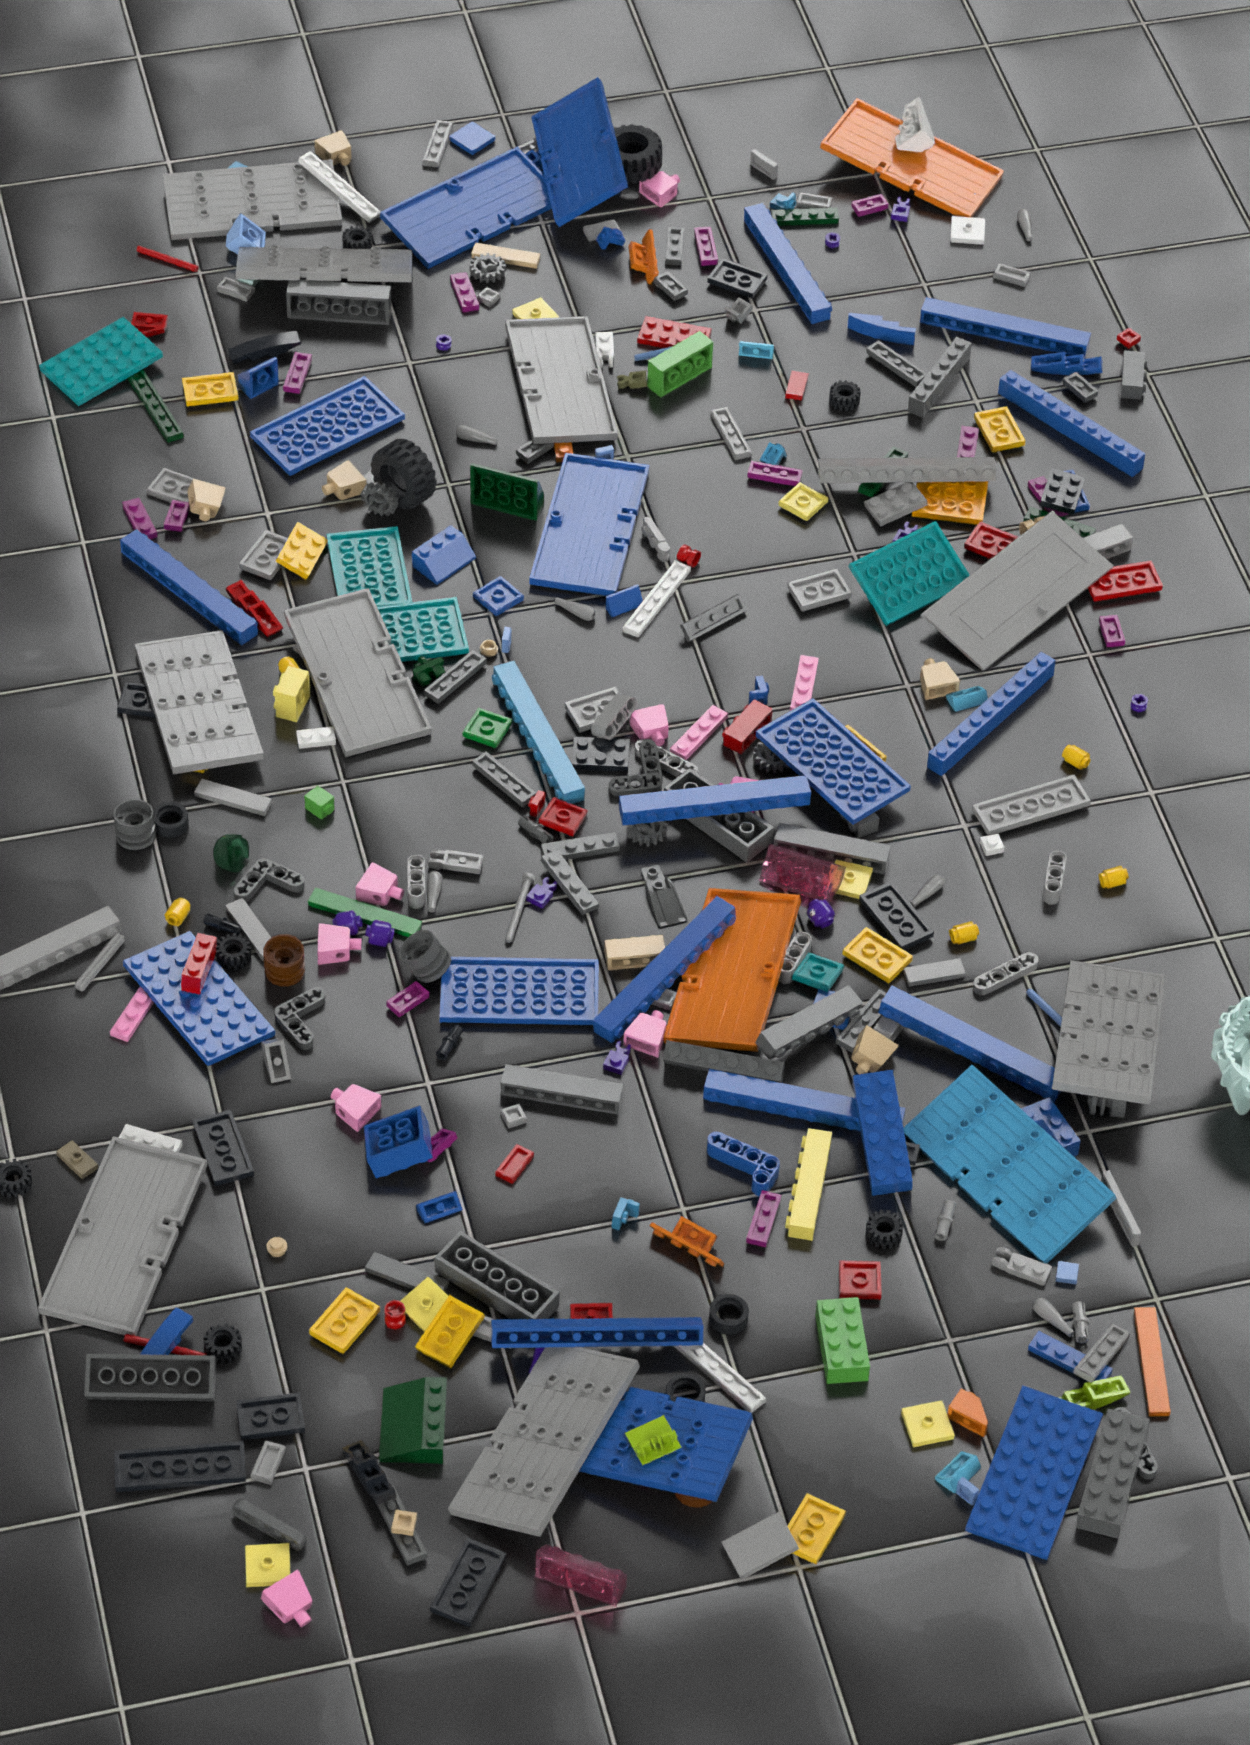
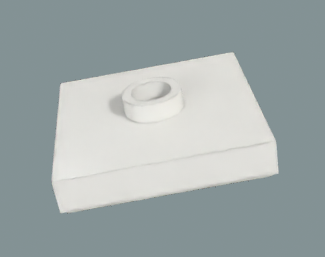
(967, 230)

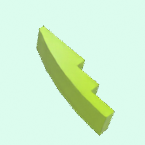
(1098, 1393)

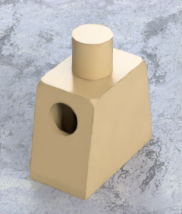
(334, 148)
(344, 481)
(205, 498)
(938, 679)
(871, 1050)

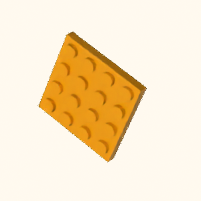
(953, 501)

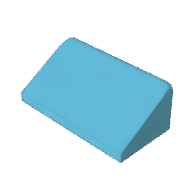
(756, 350)
(967, 698)
(963, 1465)

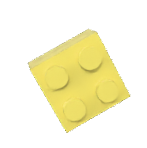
(291, 693)

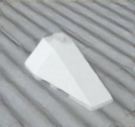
(915, 130)

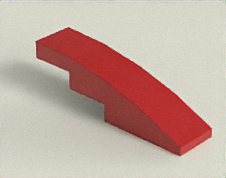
(254, 608)

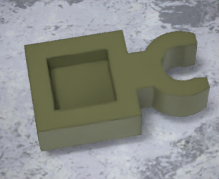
(634, 380)

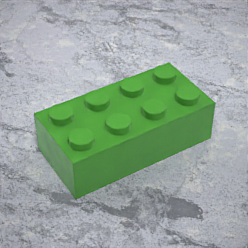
(680, 364)
(842, 1340)

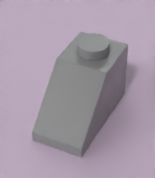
(276, 1060)

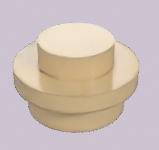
(488, 648)
(277, 1246)

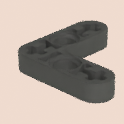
(648, 774)
(268, 874)
(294, 1014)

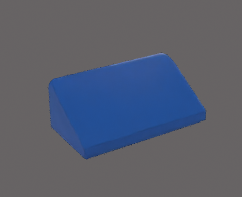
(623, 601)
(439, 1207)

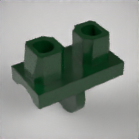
(426, 668)

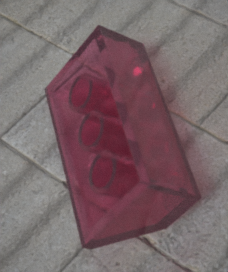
(801, 873)
(580, 1574)

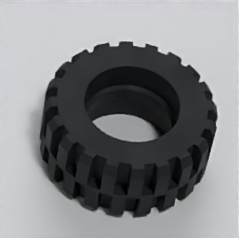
(639, 152)
(405, 471)

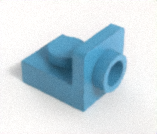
(783, 202)
(773, 454)
(624, 1208)

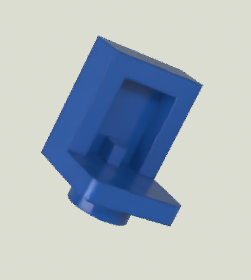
(610, 235)
(761, 691)

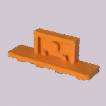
(644, 256)
(691, 1236)

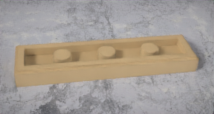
(511, 256)

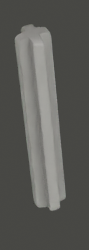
(99, 962)

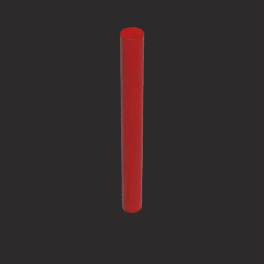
(166, 258)
(177, 1350)

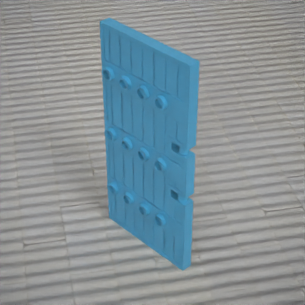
(1009, 1160)

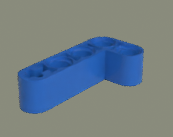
(745, 1158)

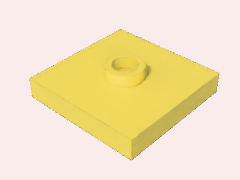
(533, 310)
(803, 501)
(854, 880)
(424, 1303)
(927, 1423)
(266, 1564)

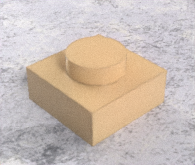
(404, 1522)

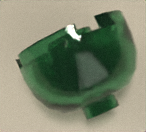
(231, 852)

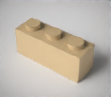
(632, 951)

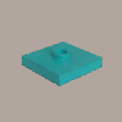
(818, 972)

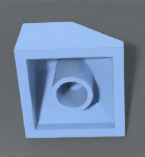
(244, 234)

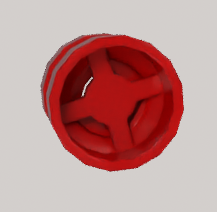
(688, 555)
(395, 1314)

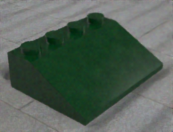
(506, 492)
(414, 1421)

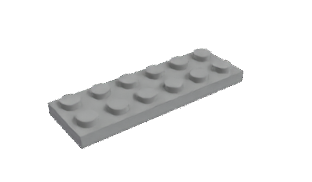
(1031, 805)

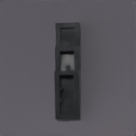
(267, 345)
(369, 1472)

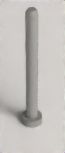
(527, 879)

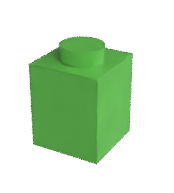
(319, 802)

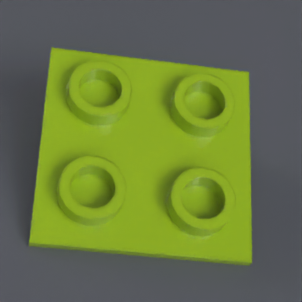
(653, 1440)

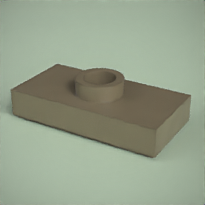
(77, 1159)

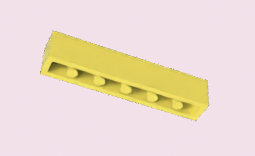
(809, 1184)

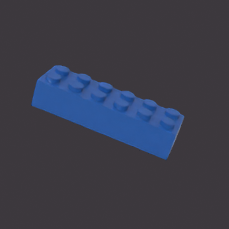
(882, 1132)

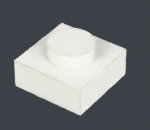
(992, 844)

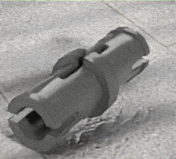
(535, 829)

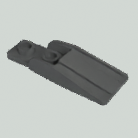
(663, 897)

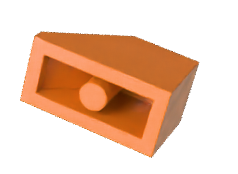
(968, 1412)

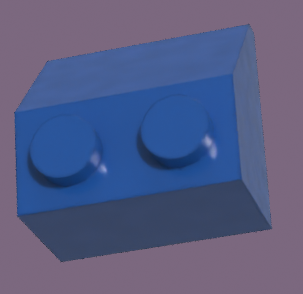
(259, 378)

